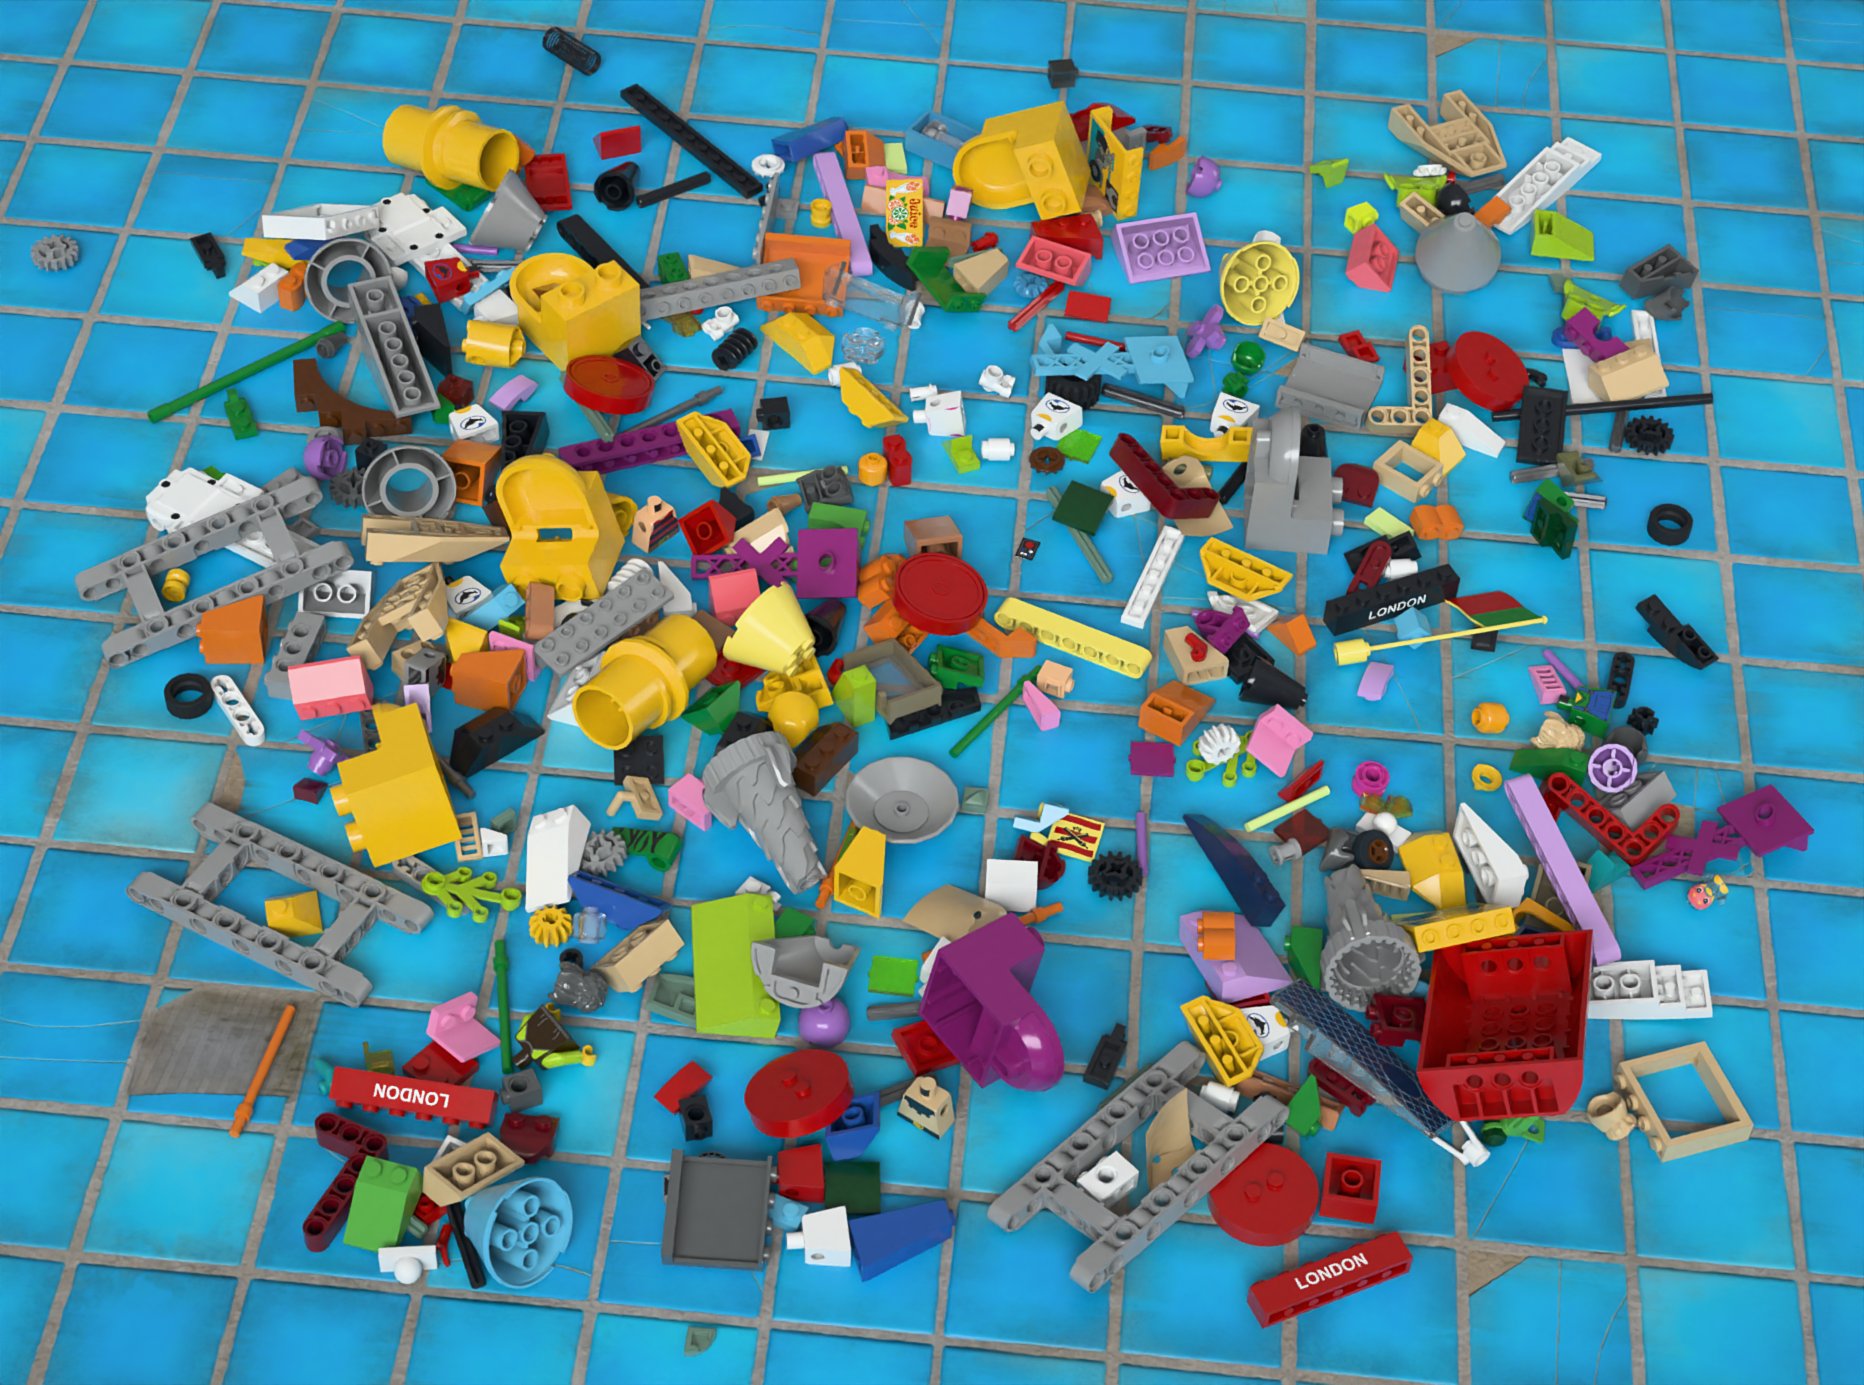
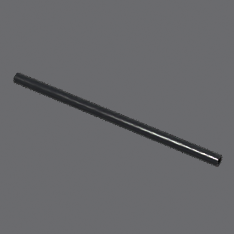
(1617, 406)

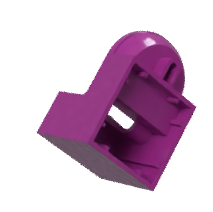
(984, 1009)

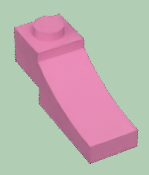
(879, 174)

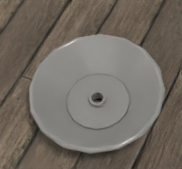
(902, 799)

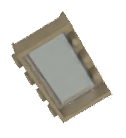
(900, 680)

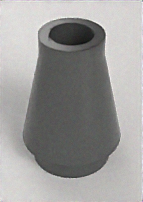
(330, 345)

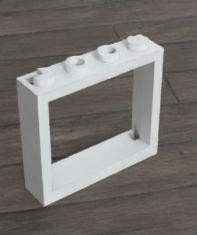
(313, 219)

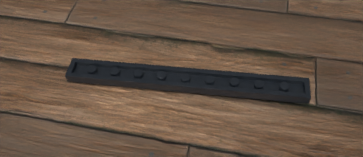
(691, 141)

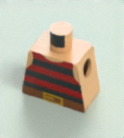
(654, 524)

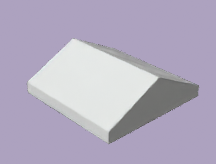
(1012, 884)

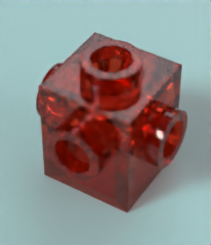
(457, 390)

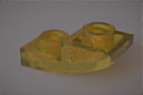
(683, 324)
(1397, 806)

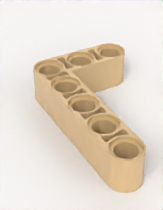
(1414, 389)

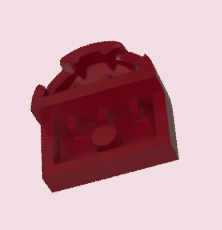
(1359, 484)
(1049, 863)
(529, 1135)

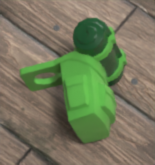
(1496, 1131)

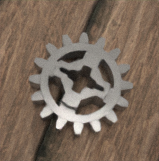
(54, 253)
(603, 853)

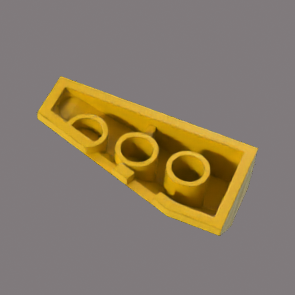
(270, 251)

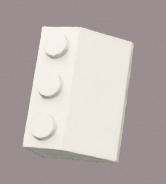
(562, 706)

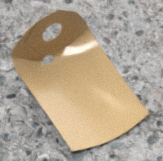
(1195, 477)
(951, 911)
(1170, 1139)

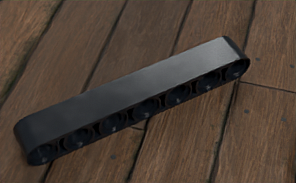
(592, 246)

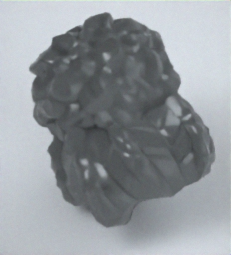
(579, 988)

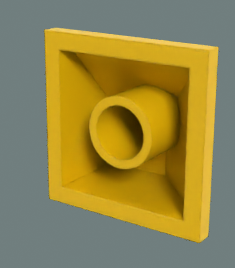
(1440, 444)
(464, 639)
(294, 914)

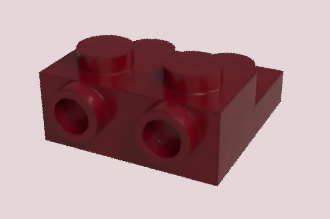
(1395, 1019)

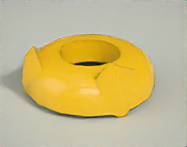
(1489, 772)

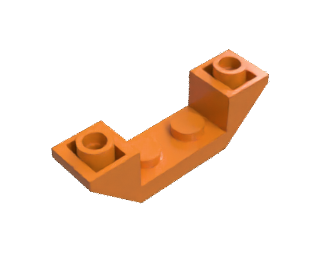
(1015, 645)

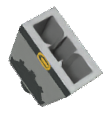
(426, 667)

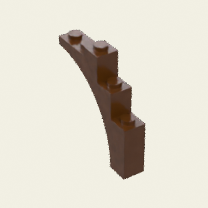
(335, 411)

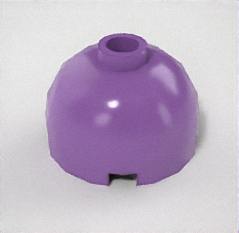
(1204, 178)
(325, 457)
(1612, 768)
(825, 1023)

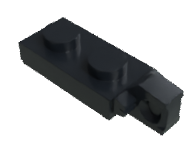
(209, 253)
(1106, 1058)

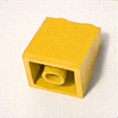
(861, 873)

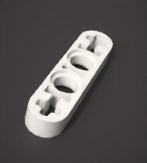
(237, 710)

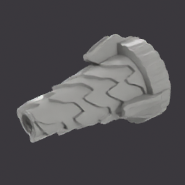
(757, 787)
(1363, 948)

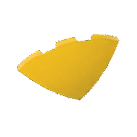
(806, 681)

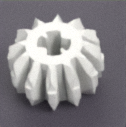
(1219, 744)

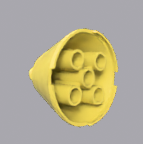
(1258, 282)
(772, 633)

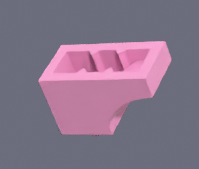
(688, 800)

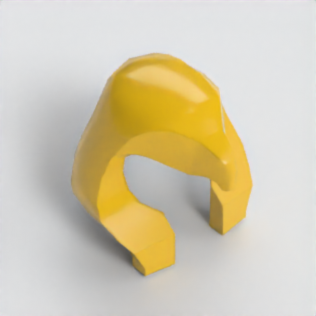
(794, 716)

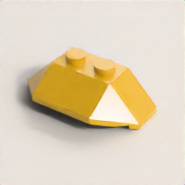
(802, 339)
(867, 401)
(714, 449)
(1241, 572)
(1434, 868)
(1225, 1037)

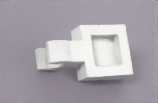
(754, 886)

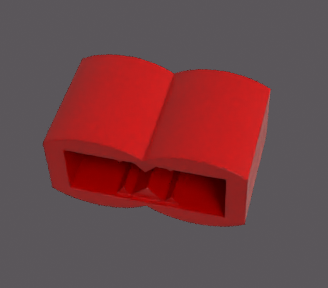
(898, 460)

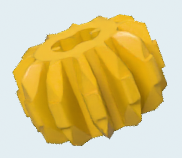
(550, 926)

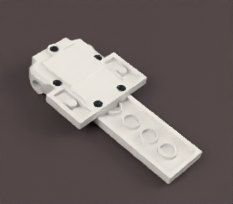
(418, 235)
(194, 496)

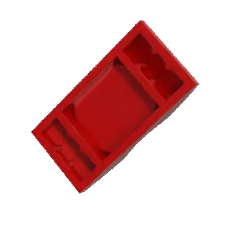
(1082, 118)
(548, 182)

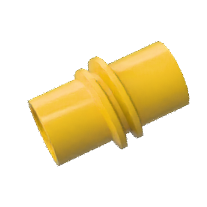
(450, 146)
(644, 681)

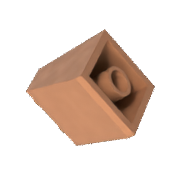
(934, 536)

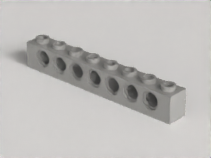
(719, 289)

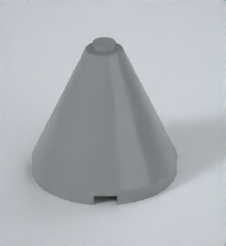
(1458, 254)

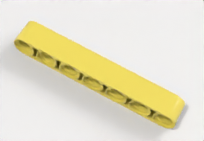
(1074, 637)

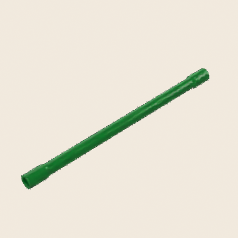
(167, 409)

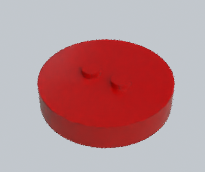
(1486, 371)
(608, 384)
(939, 594)
(799, 1093)
(1266, 1198)

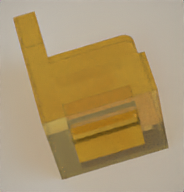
(378, 1061)

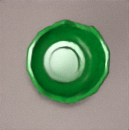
(1248, 358)

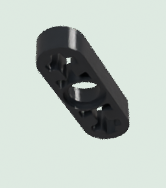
(1626, 674)

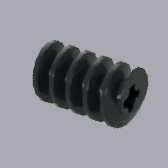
(734, 349)

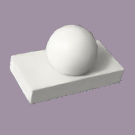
(1386, 823)
(408, 1261)

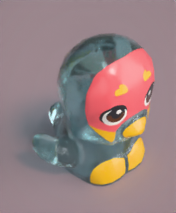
(1706, 893)

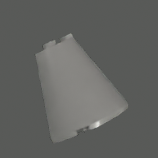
(803, 968)

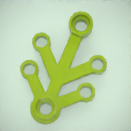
(1196, 768)
(437, 884)

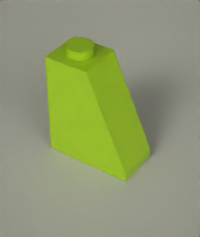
(856, 695)

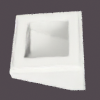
(493, 843)

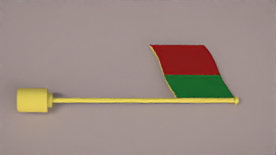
(1488, 610)

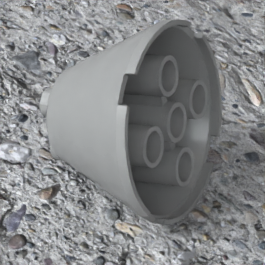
(510, 218)

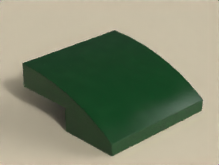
(1083, 508)
(1553, 528)
(853, 1186)

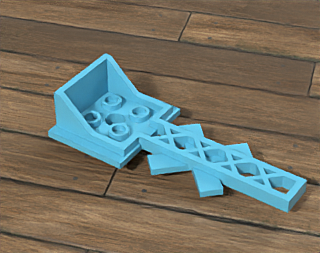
(1152, 359)

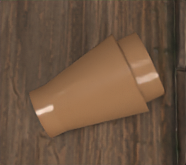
(785, 503)

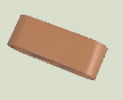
(539, 611)

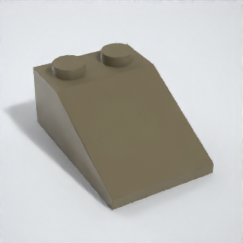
(1545, 895)

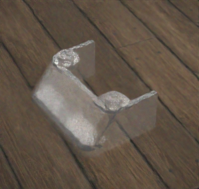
(868, 298)

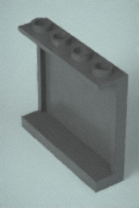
(718, 1212)

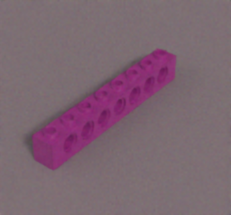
(635, 447)

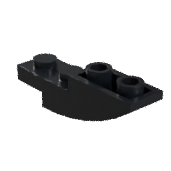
(890, 260)
(1677, 639)

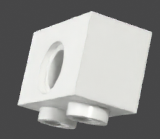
(1115, 1170)

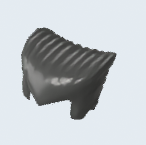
(1667, 304)
(1631, 739)
(1338, 850)

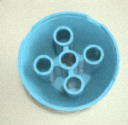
(519, 1229)

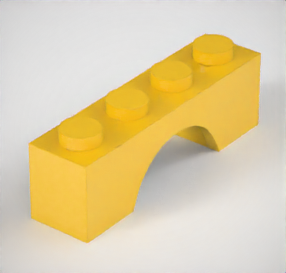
(1230, 447)

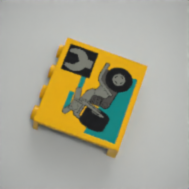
(1112, 166)
(1457, 925)

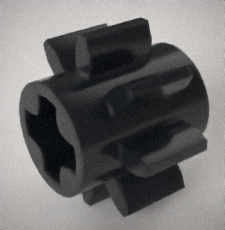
(1643, 720)

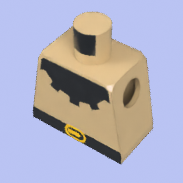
(927, 1107)

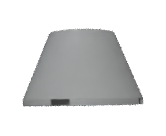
(333, 301)
(428, 501)

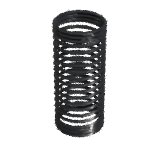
(573, 51)

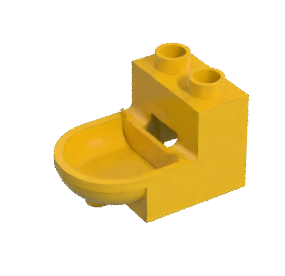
(1026, 161)
(581, 317)
(551, 494)
(396, 790)

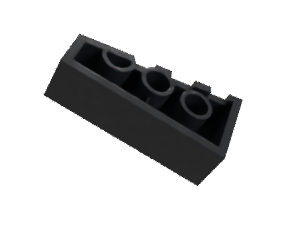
(522, 435)

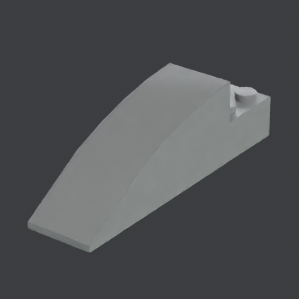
(391, 347)

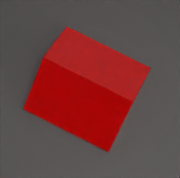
(618, 142)
(708, 528)

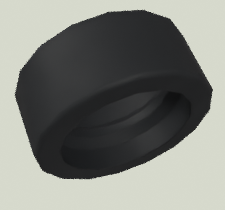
(1671, 513)
(190, 709)

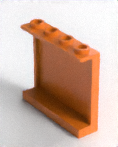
(812, 258)

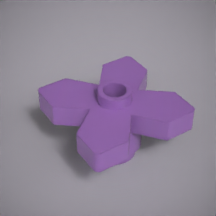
(1206, 333)
(325, 753)

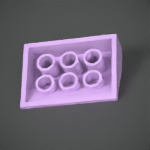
(1160, 248)
(1250, 974)

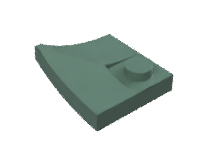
(673, 997)

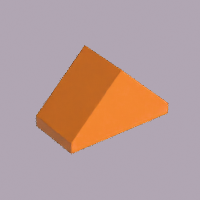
(1293, 633)

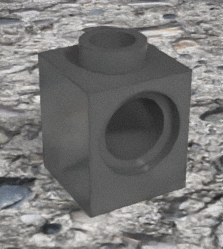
(521, 1091)

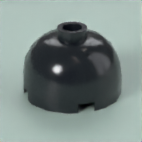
(1453, 200)

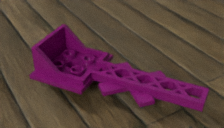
(813, 581)
(1743, 816)

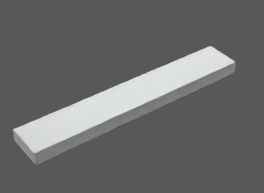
(1644, 328)
(1153, 577)

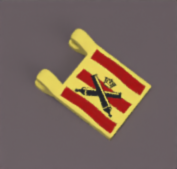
(1073, 836)

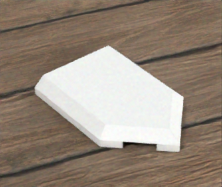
(1257, 613)

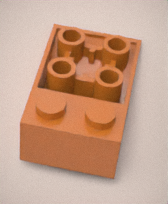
(1174, 711)

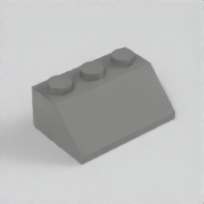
(342, 595)
(1638, 800)

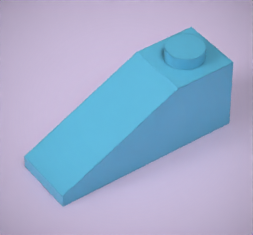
(495, 606)

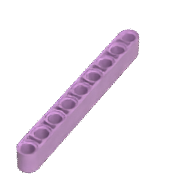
(843, 212)
(1561, 866)

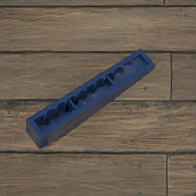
(1238, 871)

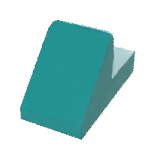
(1606, 869)

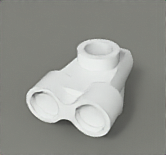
(723, 322)
(994, 380)

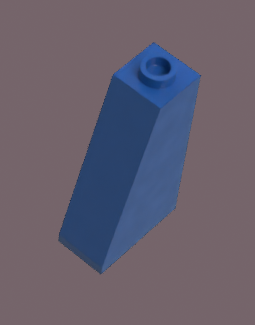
(809, 139)
(898, 1235)

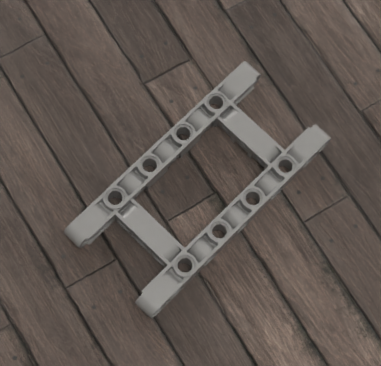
(168, 628)
(311, 966)
(1124, 1237)

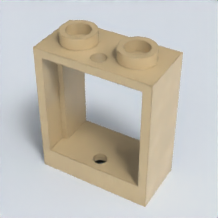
(1399, 482)

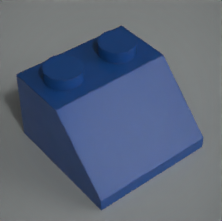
(855, 1127)

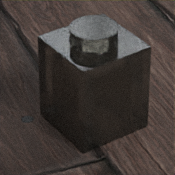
(1062, 73)

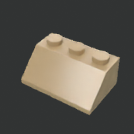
(1627, 375)
(639, 956)
(468, 1170)

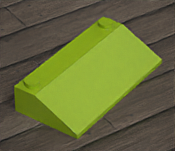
(725, 984)

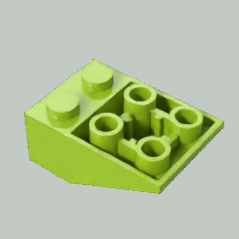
(1560, 237)

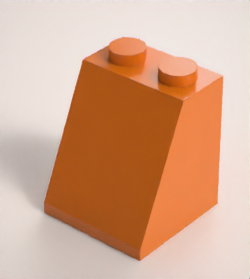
(474, 469)
(235, 633)
(489, 679)

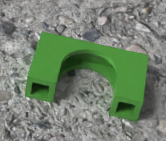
(837, 517)

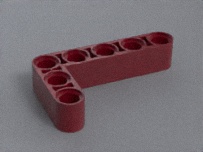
(1157, 485)
(334, 1199)

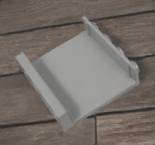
(1331, 387)

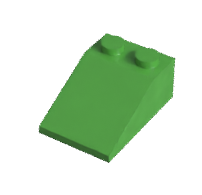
(382, 1204)

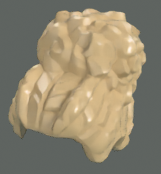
(1558, 734)

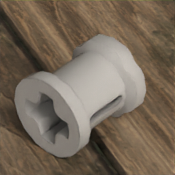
(1285, 852)

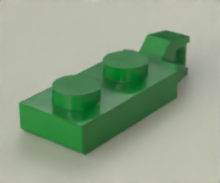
(239, 416)

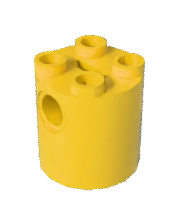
(493, 344)

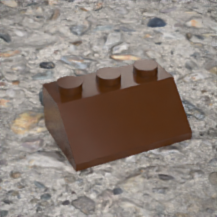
(824, 756)

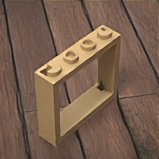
(1738, 1121)

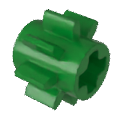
(1235, 384)

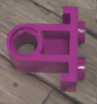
(1221, 628)

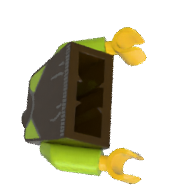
(548, 1042)

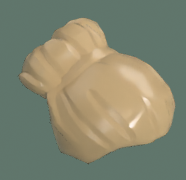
(1611, 1116)

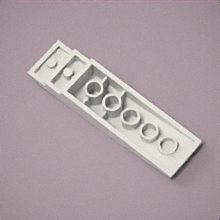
(1545, 181)
(1648, 992)

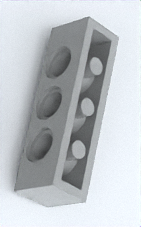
(299, 647)

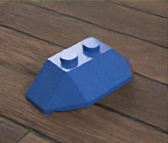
(618, 903)

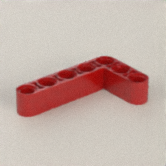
(1610, 823)

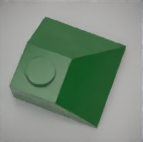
(715, 709)

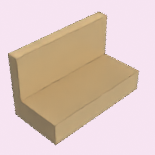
(1283, 334)

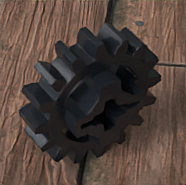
(1650, 436)
(1115, 876)

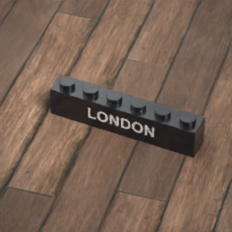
(1390, 599)

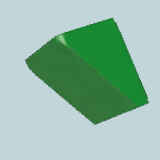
(441, 415)

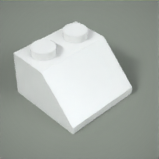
(260, 289)

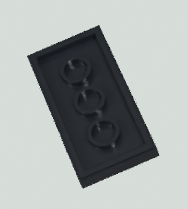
(1541, 425)

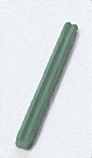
(595, 419)
(1084, 542)

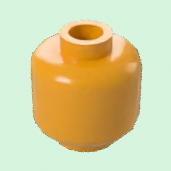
(872, 469)
(1490, 717)

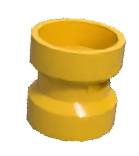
(821, 212)
(175, 585)

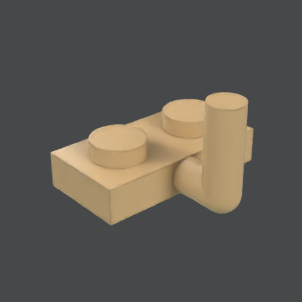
(640, 795)

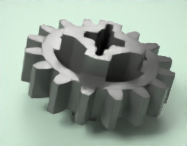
(348, 487)

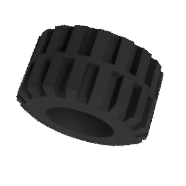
(1075, 389)

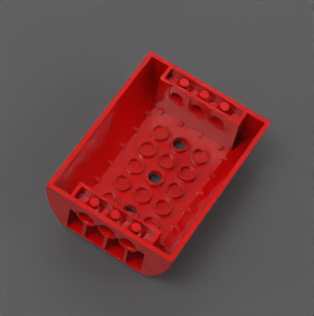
(1474, 1024)

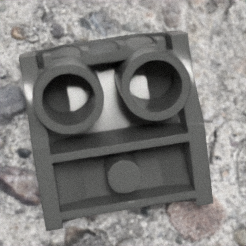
(825, 487)

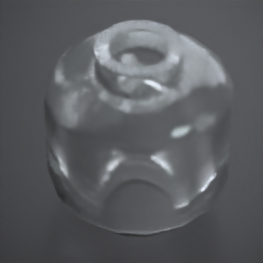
(589, 926)

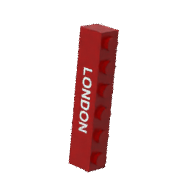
(413, 1096)
(1329, 1279)

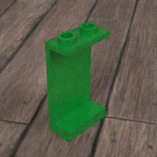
(929, 268)

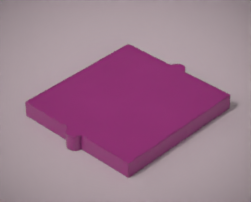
(1152, 759)

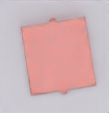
(1305, 829)

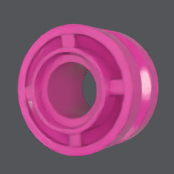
(1370, 778)

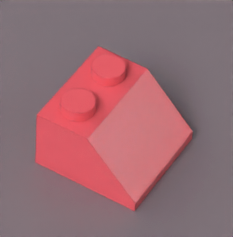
(732, 594)

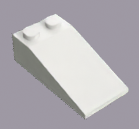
(553, 854)
(1490, 860)

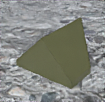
(1574, 470)

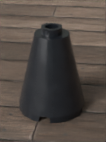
(618, 186)
(1313, 441)
(826, 625)
(1271, 686)

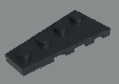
(953, 705)

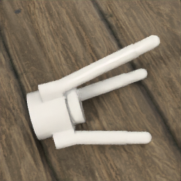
(1473, 1149)

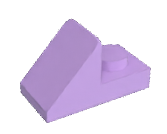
(420, 694)

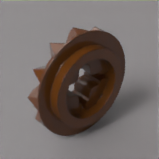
(1055, 457)

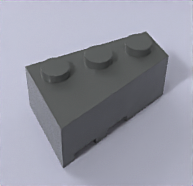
(1658, 273)

